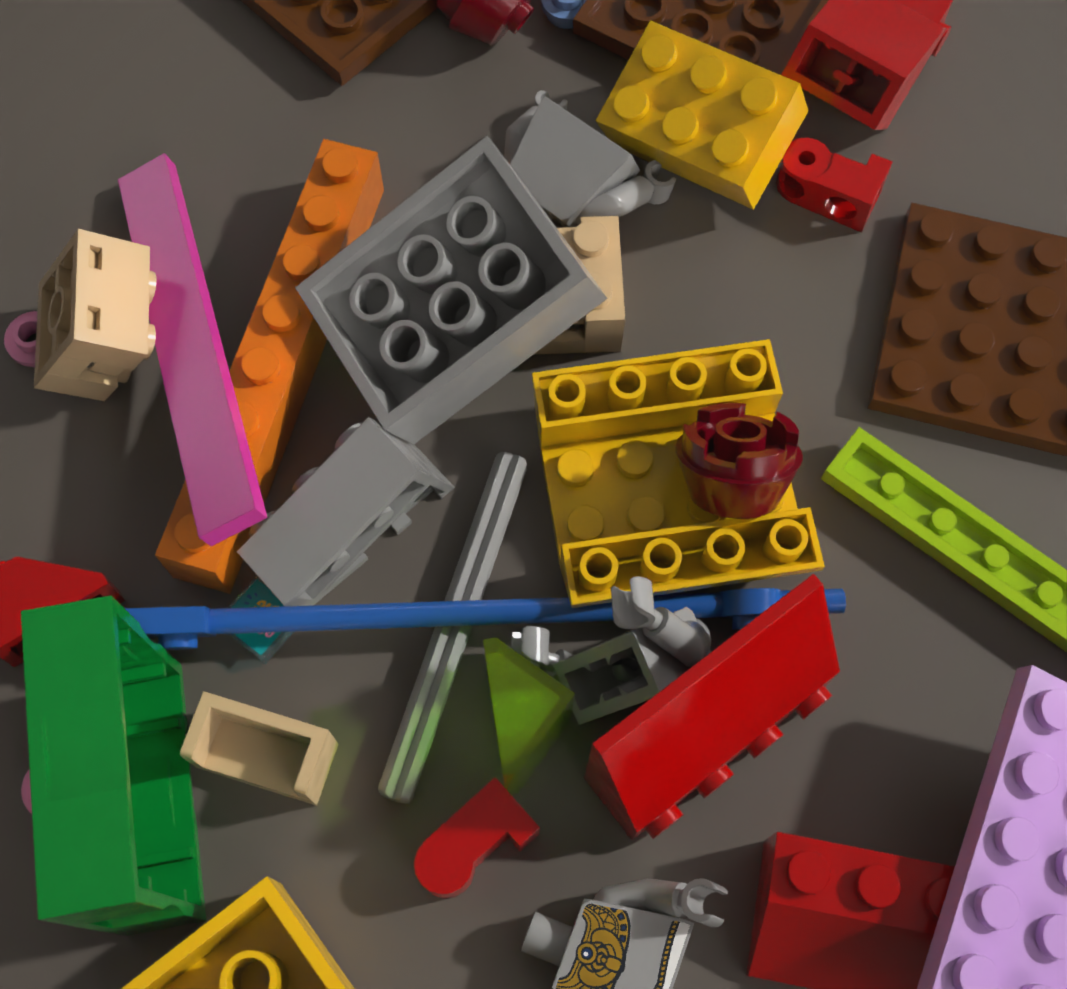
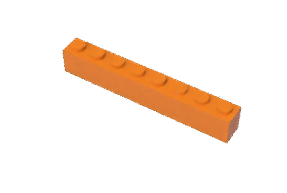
(280, 347)

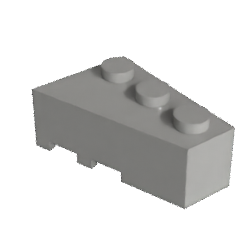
(339, 513)

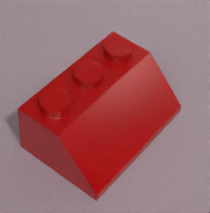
(843, 915)

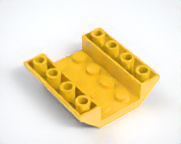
(620, 486)

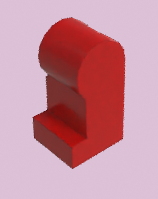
(831, 182)
(451, 853)

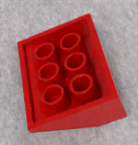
(716, 713)

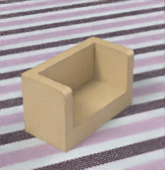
(259, 748)

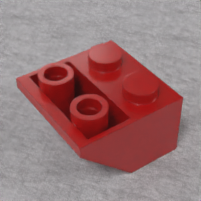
(864, 57)

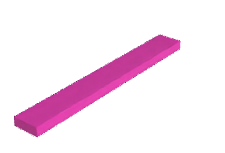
(192, 358)

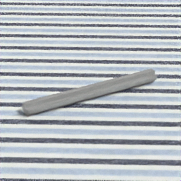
(448, 643)

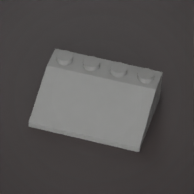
(449, 293)

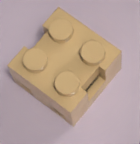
(599, 249)
(94, 316)

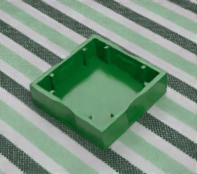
(108, 772)

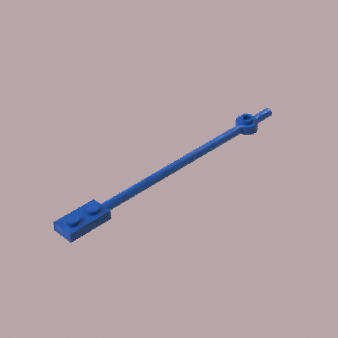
(181, 626)

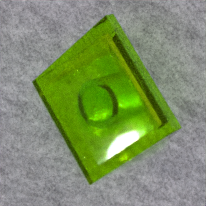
(527, 711)

